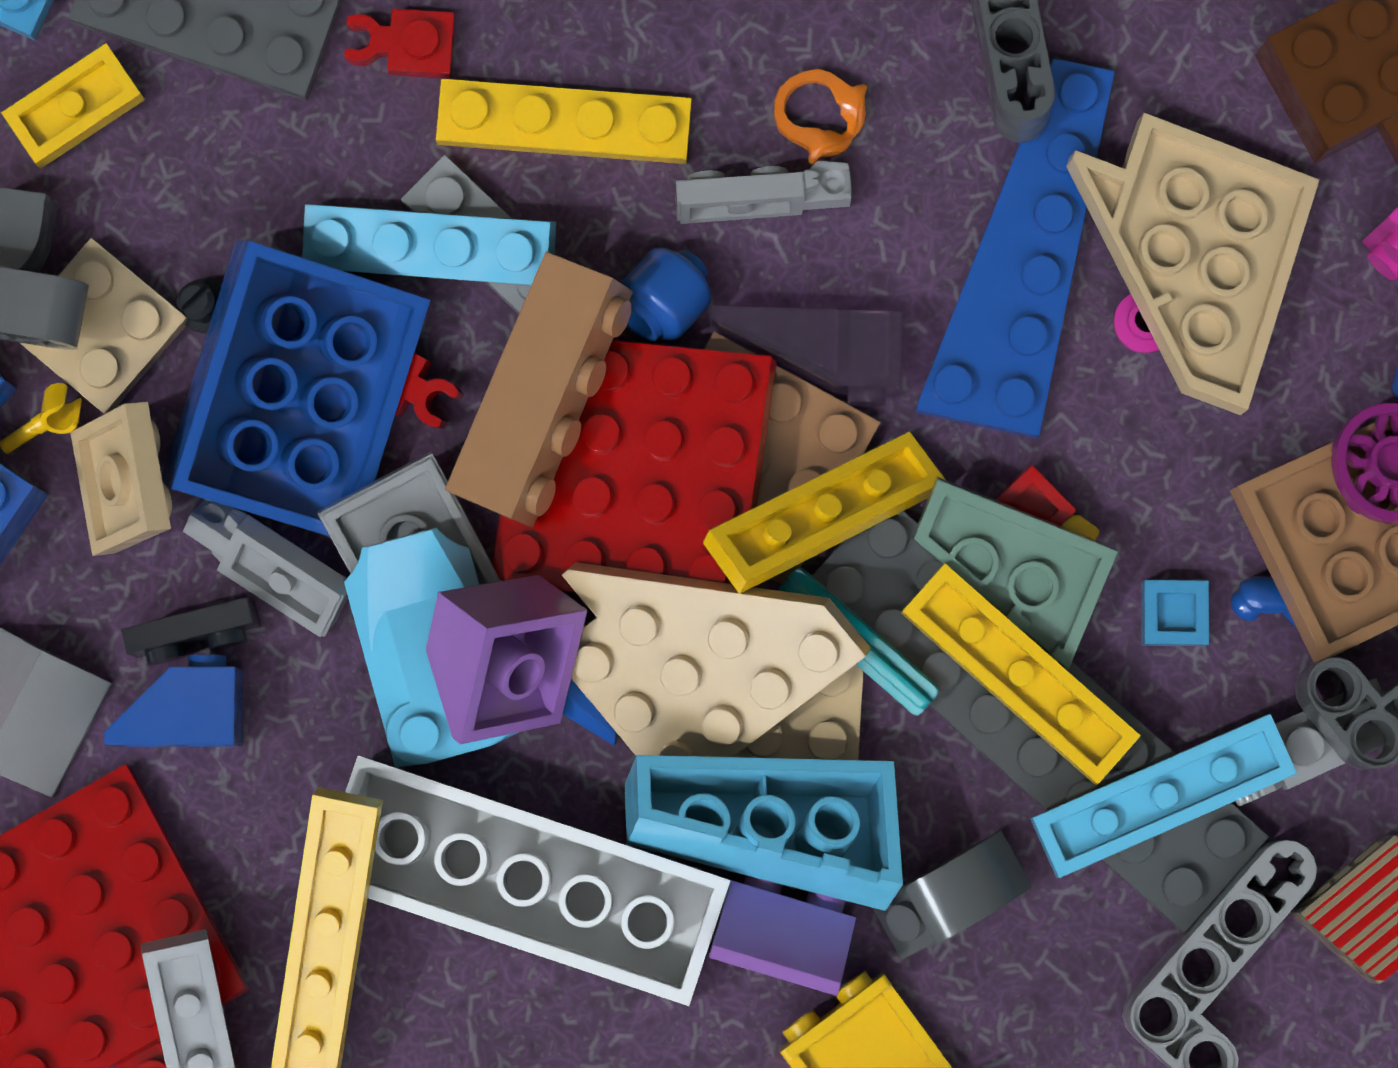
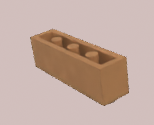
(541, 390)

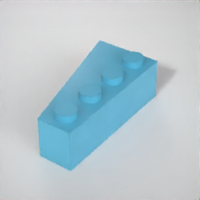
(774, 819)

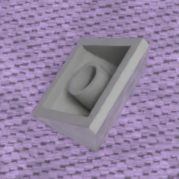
(43, 712)

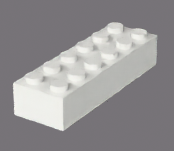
(539, 883)

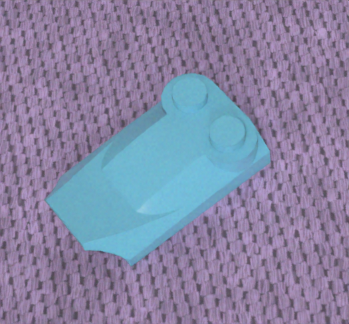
(393, 611)

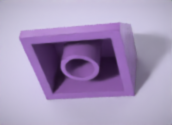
(503, 656)
(784, 935)

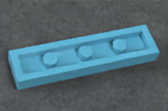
(426, 243)
(1163, 796)

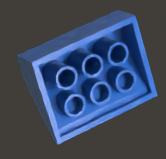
(293, 387)

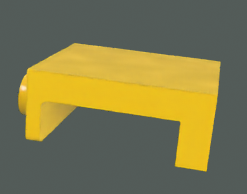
(863, 1031)

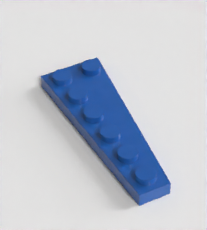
(1013, 304)

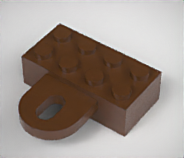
(1338, 75)

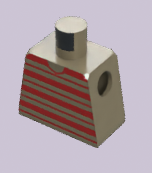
(1359, 912)

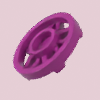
(1379, 463)

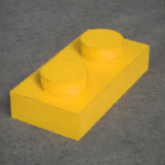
(73, 106)

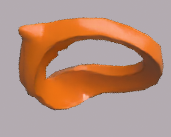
(817, 141)

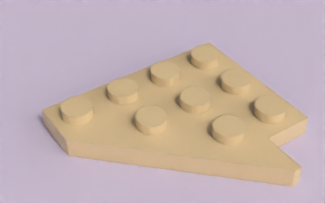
(1202, 249)
(697, 663)

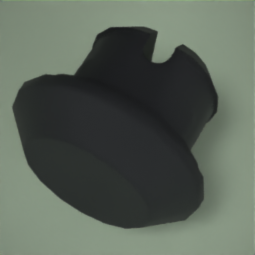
(198, 302)

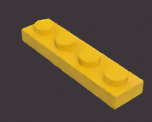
(563, 121)
(822, 512)
(1020, 674)

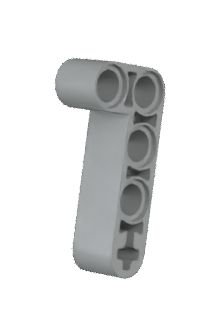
(1227, 954)

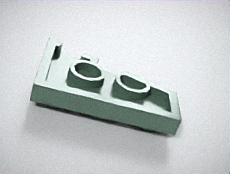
(1021, 563)

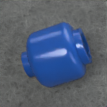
(666, 294)

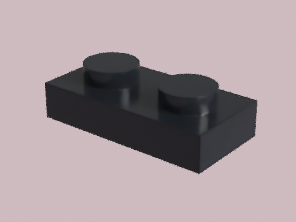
(164, 638)

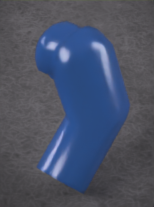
(1258, 596)

